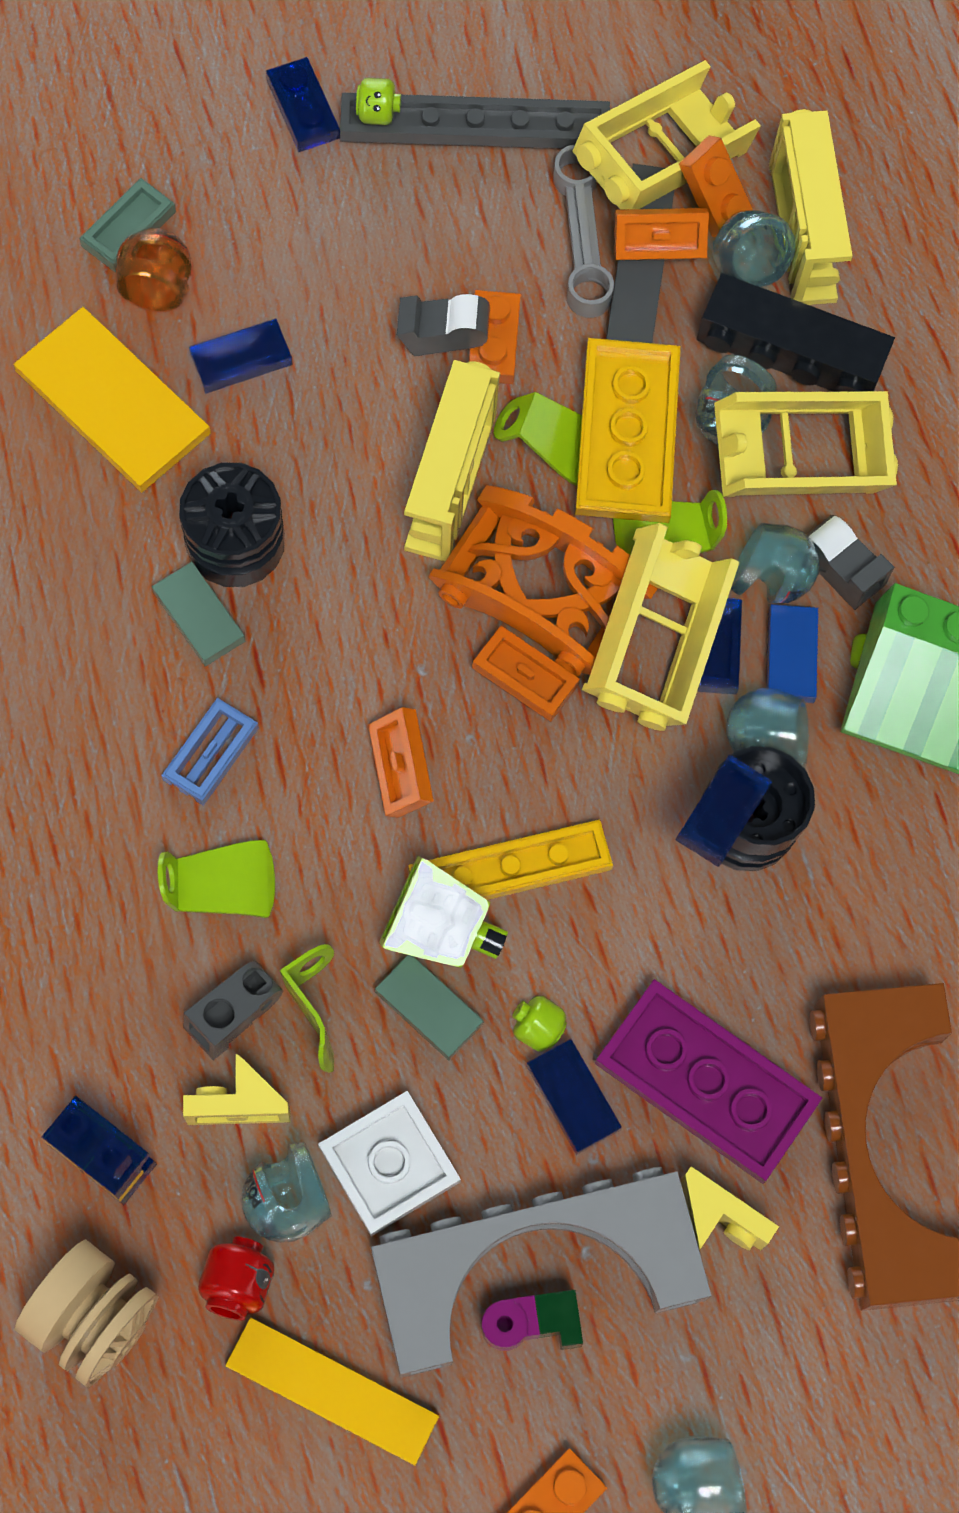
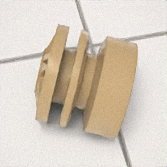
(81, 1308)

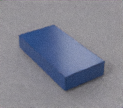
(793, 650)

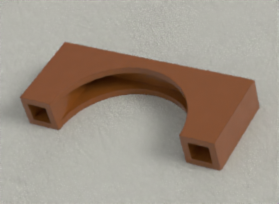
(859, 1038)

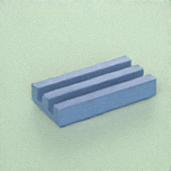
(187, 784)

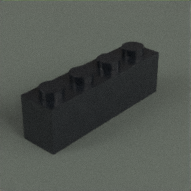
(793, 337)

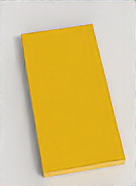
(112, 399)
(628, 430)

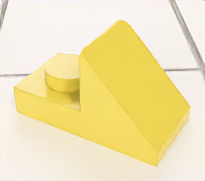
(252, 1103)
(713, 1204)

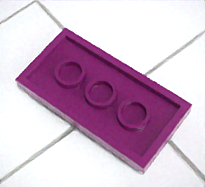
(708, 1081)

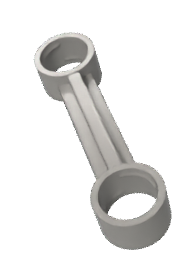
(583, 238)

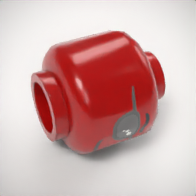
(236, 1279)

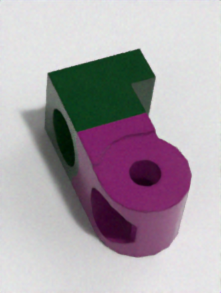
(533, 1317)

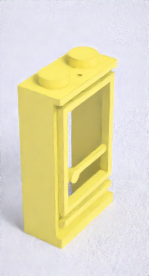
(688, 108)
(811, 203)
(742, 442)
(451, 459)
(688, 576)

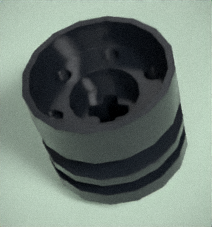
(238, 548)
(780, 813)

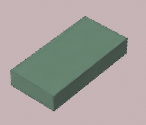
(136, 210)
(198, 614)
(429, 1006)

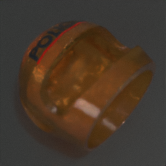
(153, 270)

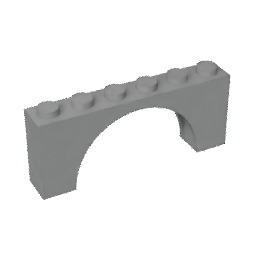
(637, 1220)

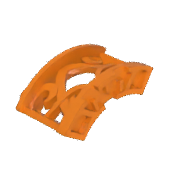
(514, 517)

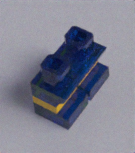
(99, 1150)

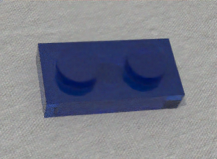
(303, 104)

